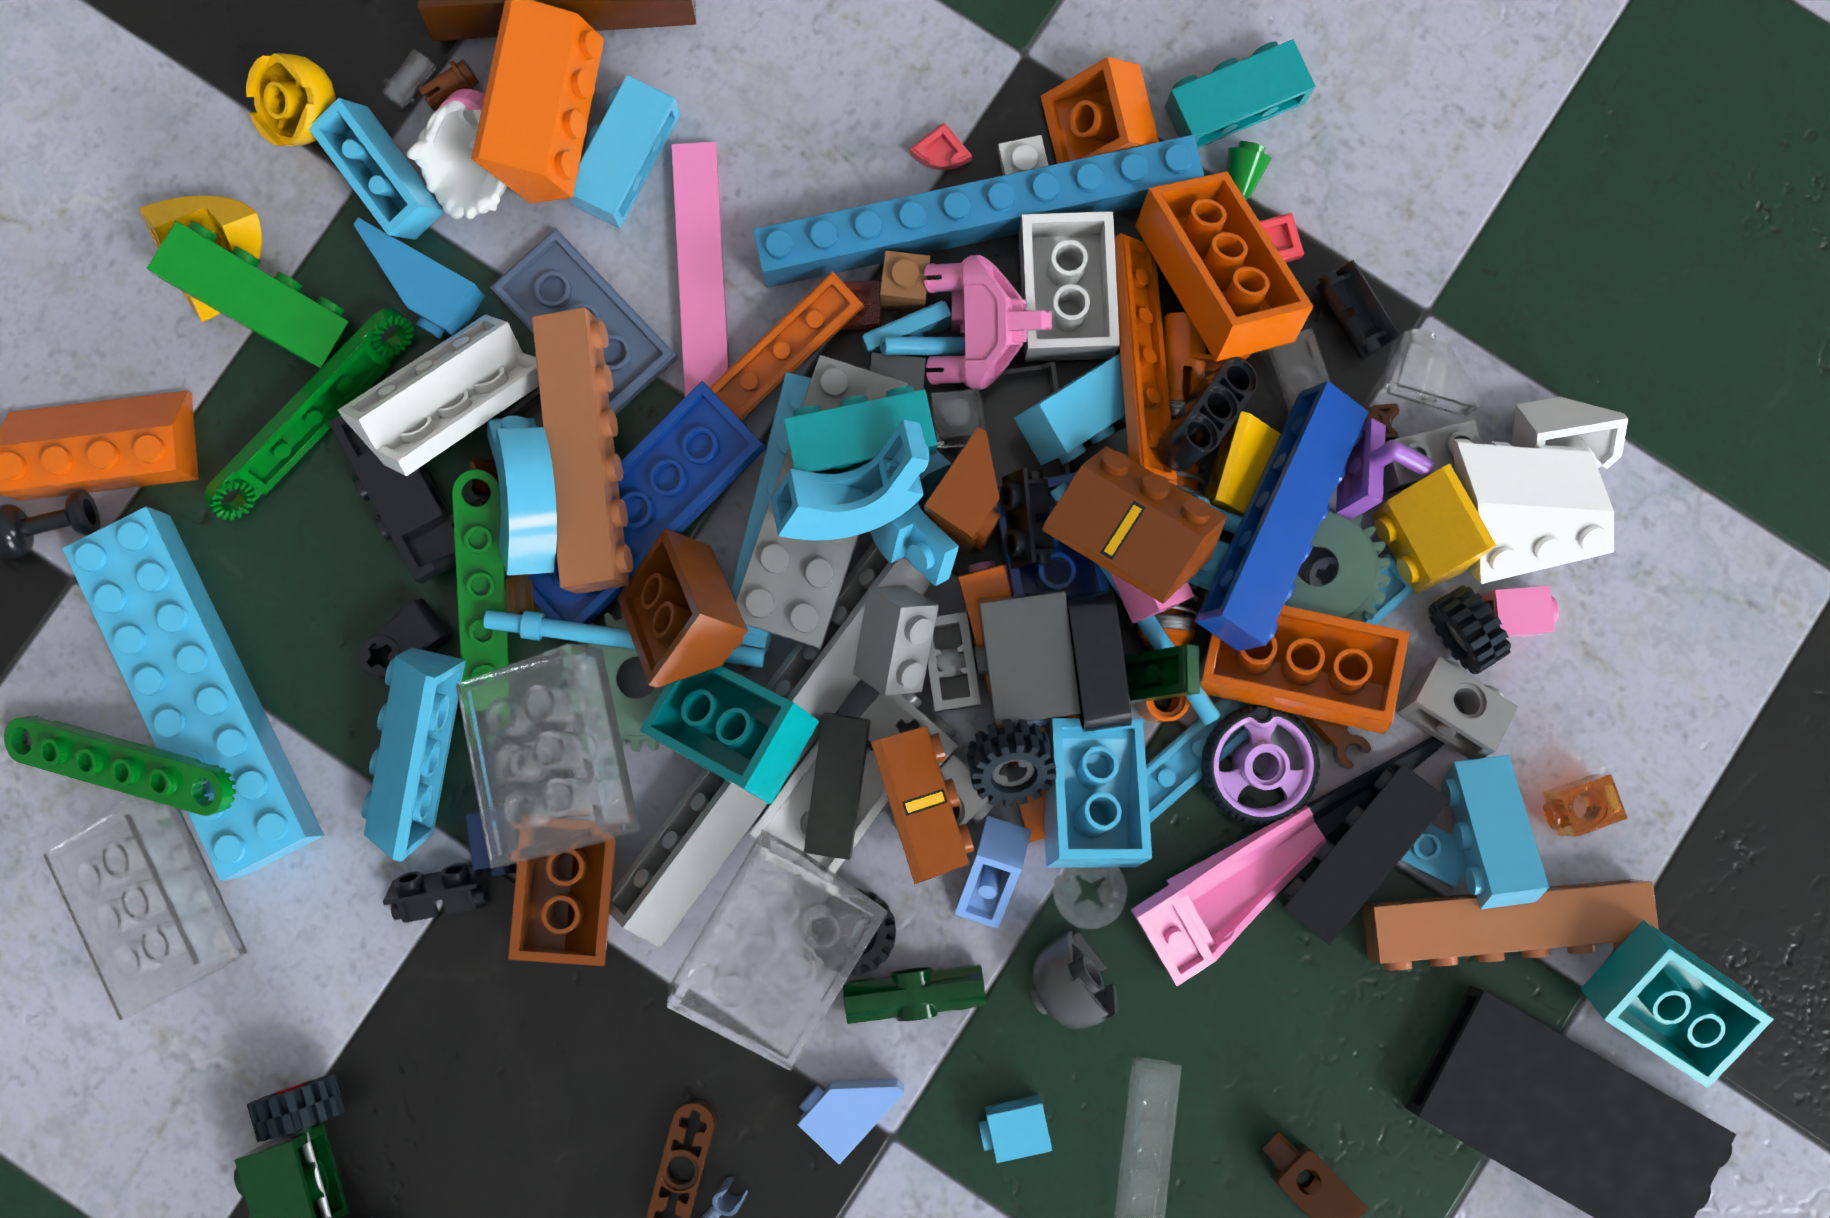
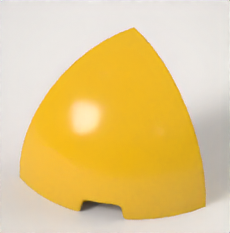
(227, 218)

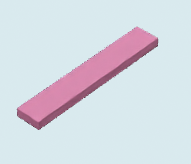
(700, 263)

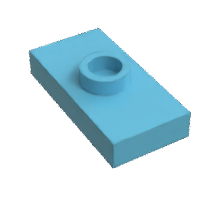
(917, 324)
(1437, 856)

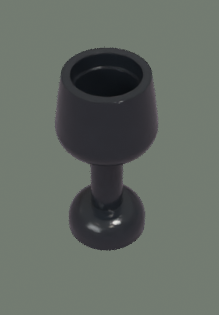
(18, 529)

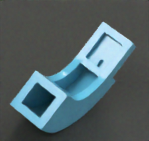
(526, 495)
(858, 500)
(916, 535)

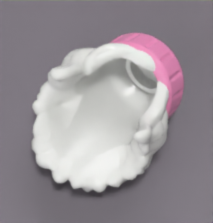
(446, 162)

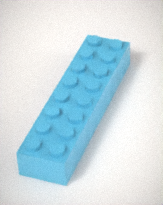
(192, 686)

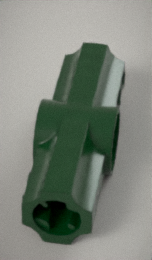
(914, 994)

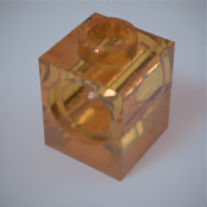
(1602, 803)

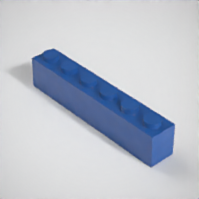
(1282, 518)

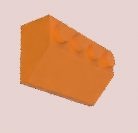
(538, 100)
(98, 446)
(1315, 669)

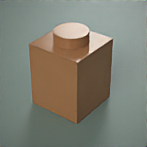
(904, 282)

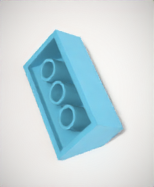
(411, 751)

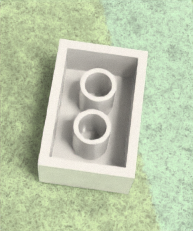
(1072, 272)

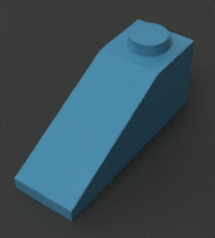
(427, 288)

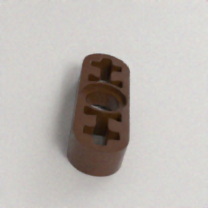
(678, 1131)

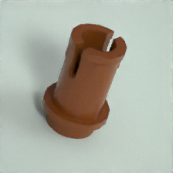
(455, 78)

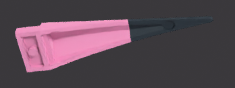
(1219, 897)

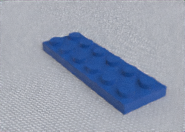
(664, 486)

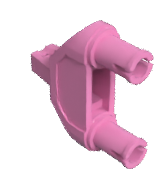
(993, 322)

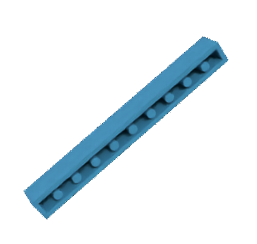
(969, 211)

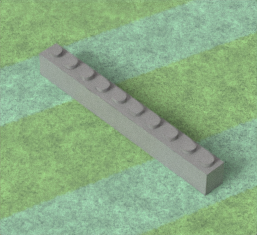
(718, 814)

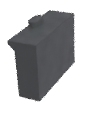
(1004, 399)
(1028, 656)

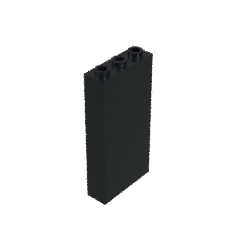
(1567, 1116)

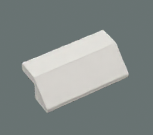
(443, 395)

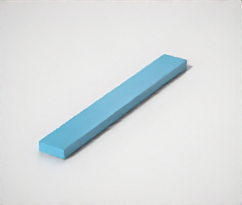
(1179, 763)

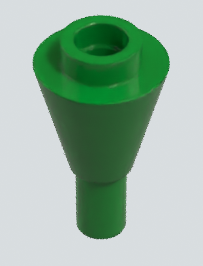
(1247, 166)

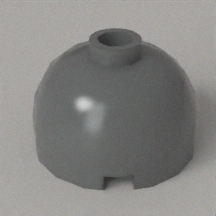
(1071, 985)

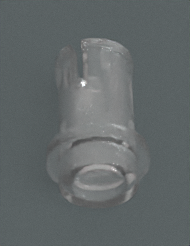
(407, 79)

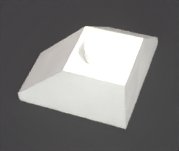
(1571, 424)

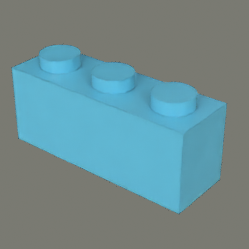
(623, 150)
(376, 169)
(1075, 414)
(1494, 832)

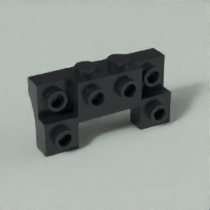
(407, 507)

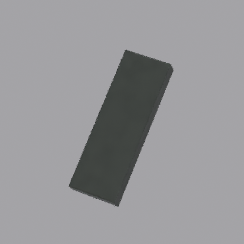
(837, 786)

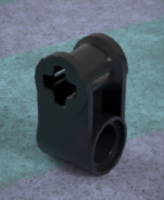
(410, 628)

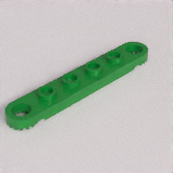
(308, 414)
(479, 577)
(119, 765)

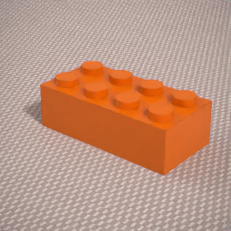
(1222, 266)

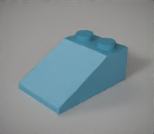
(1099, 797)

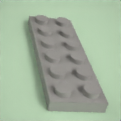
(797, 581)

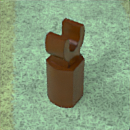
(1338, 738)

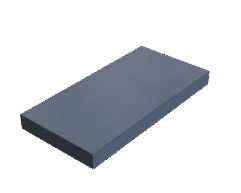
(560, 279)

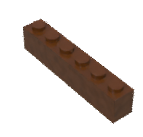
(482, 17)

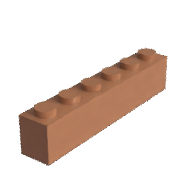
(582, 451)
(1456, 927)

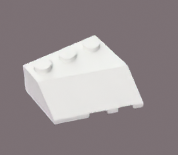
(1537, 504)

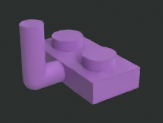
(1364, 474)

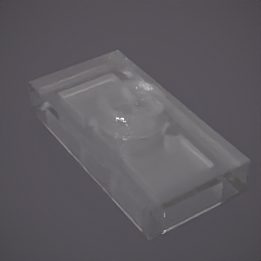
(1298, 366)

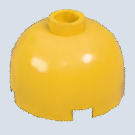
(288, 97)

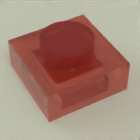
(870, 315)

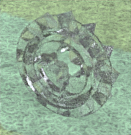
(1086, 913)

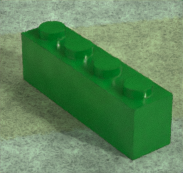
(247, 294)

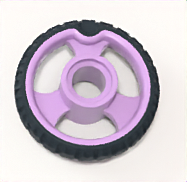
(1226, 786)

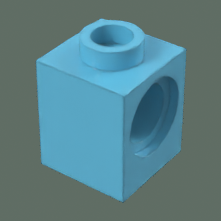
(1015, 1129)

